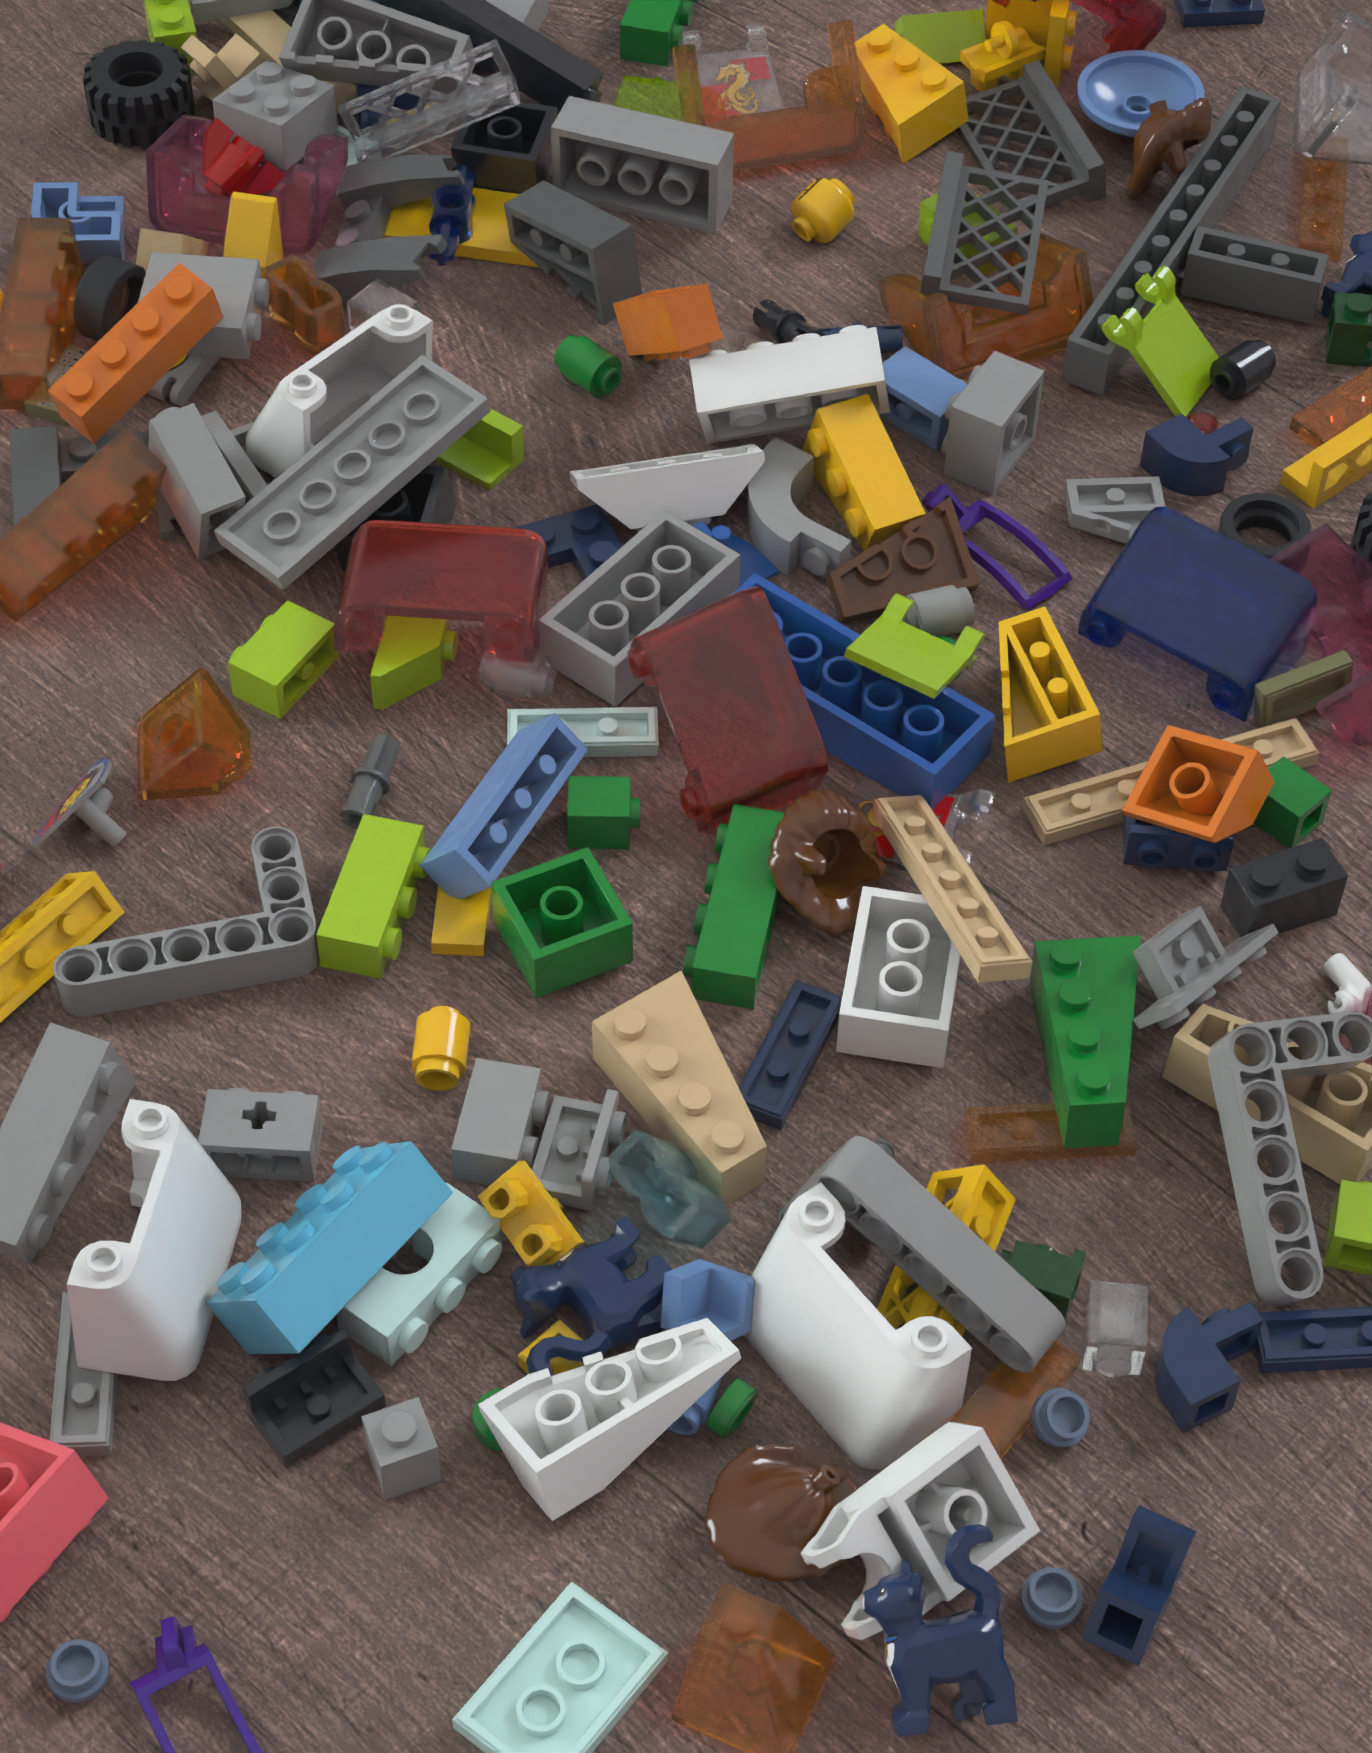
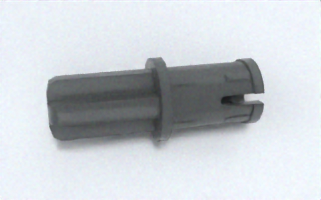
(370, 780)

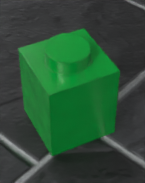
(1293, 804)
(601, 812)

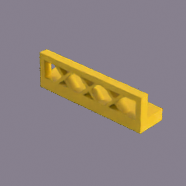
(1332, 465)
(61, 918)
(983, 1207)

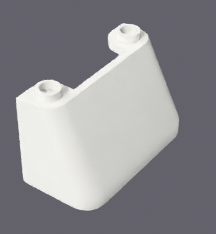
(335, 385)
(144, 1301)
(847, 1365)

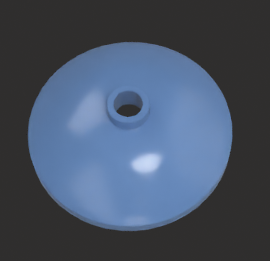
(1124, 83)

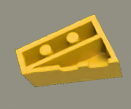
(861, 470)
(1044, 698)

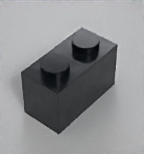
(1284, 889)

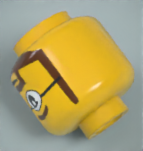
(822, 210)

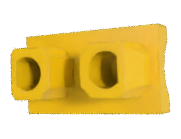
(1001, 55)
(530, 1216)

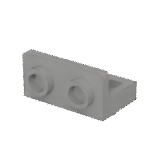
(576, 1148)

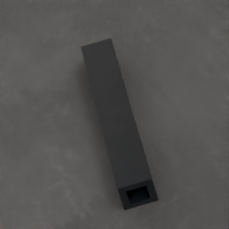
(538, 64)

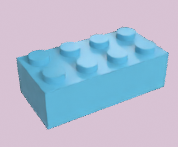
(328, 1247)

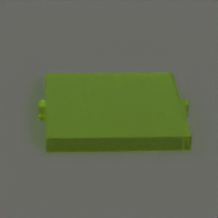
(650, 96)

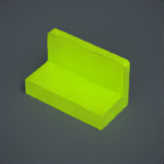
(943, 33)
(486, 450)

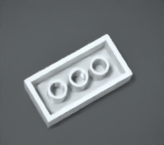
(785, 383)

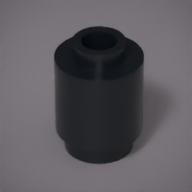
(1242, 369)

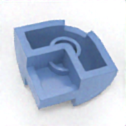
(95, 219)

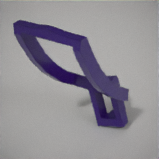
(978, 511)
(175, 1665)

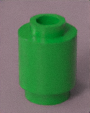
(588, 365)

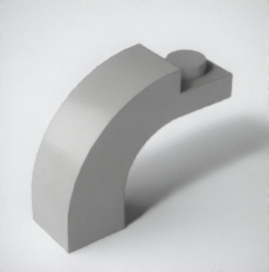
(778, 526)

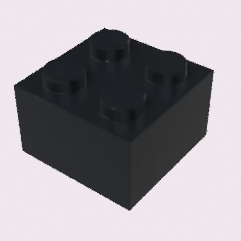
(508, 148)
(423, 499)

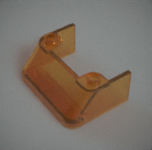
(825, 127)

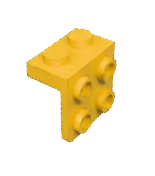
(1046, 24)

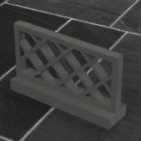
(1056, 131)
(950, 220)

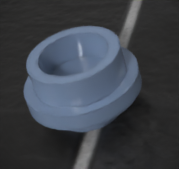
(1060, 1417)
(1051, 1598)
(77, 1671)

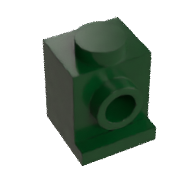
(1350, 330)
(1048, 1271)

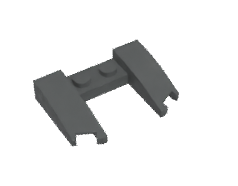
(369, 195)
(45, 462)

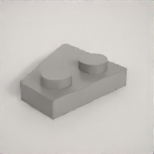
(1111, 504)

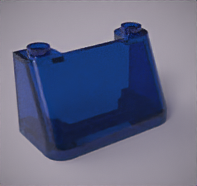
(1204, 604)

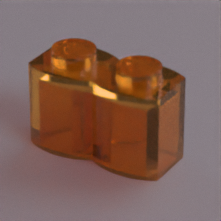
(305, 304)

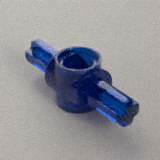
(453, 214)

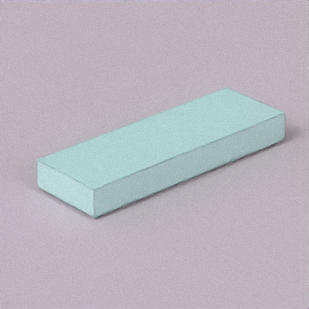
(602, 730)

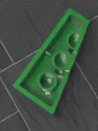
(1085, 1026)

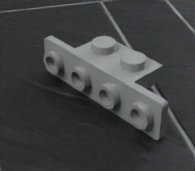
(1188, 962)

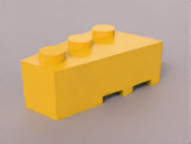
(909, 91)

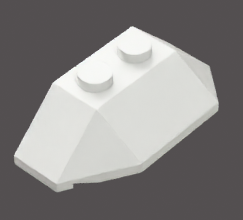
(684, 485)

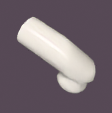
(1353, 986)

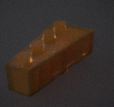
(37, 307)
(78, 522)

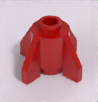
(235, 164)

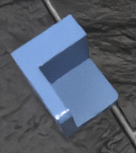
(709, 1292)

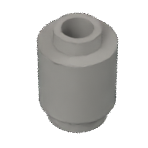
(941, 610)

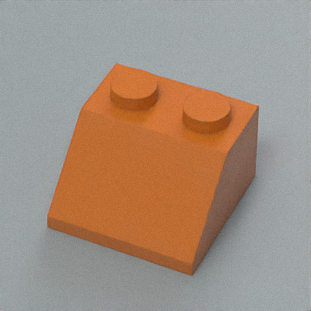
(1200, 786)

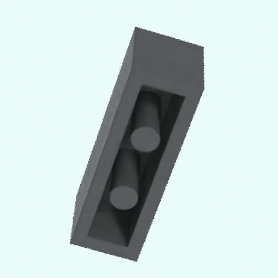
(1254, 274)

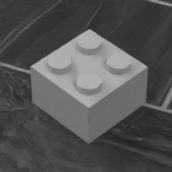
(278, 111)
(992, 421)

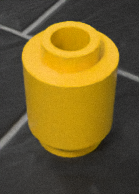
(440, 1048)

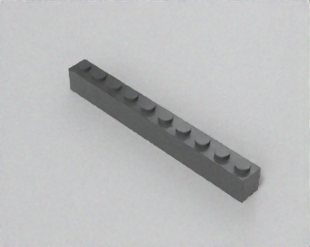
(1195, 200)

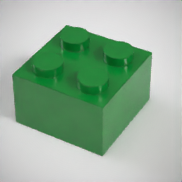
(562, 922)

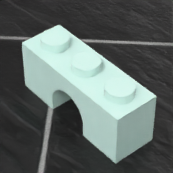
(395, 1309)

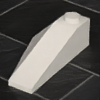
(591, 1422)

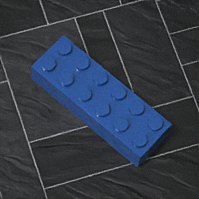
(871, 720)

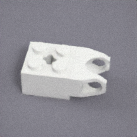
(916, 1509)

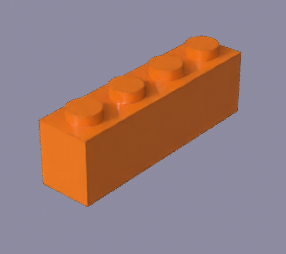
(669, 323)
(136, 353)

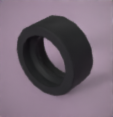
(106, 295)
(1267, 512)

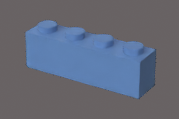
(504, 807)

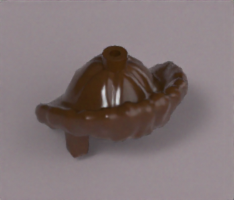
(1162, 142)
(824, 858)
(770, 1508)

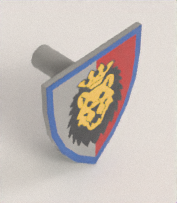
(90, 810)

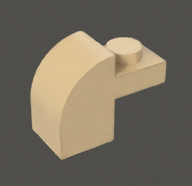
(220, 70)

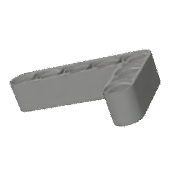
(204, 955)
(1275, 1138)
(939, 1253)

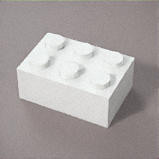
(898, 981)

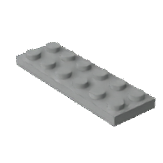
(352, 471)

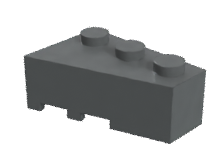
(578, 243)

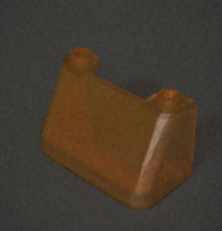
(966, 335)

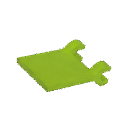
(1165, 343)
(912, 654)

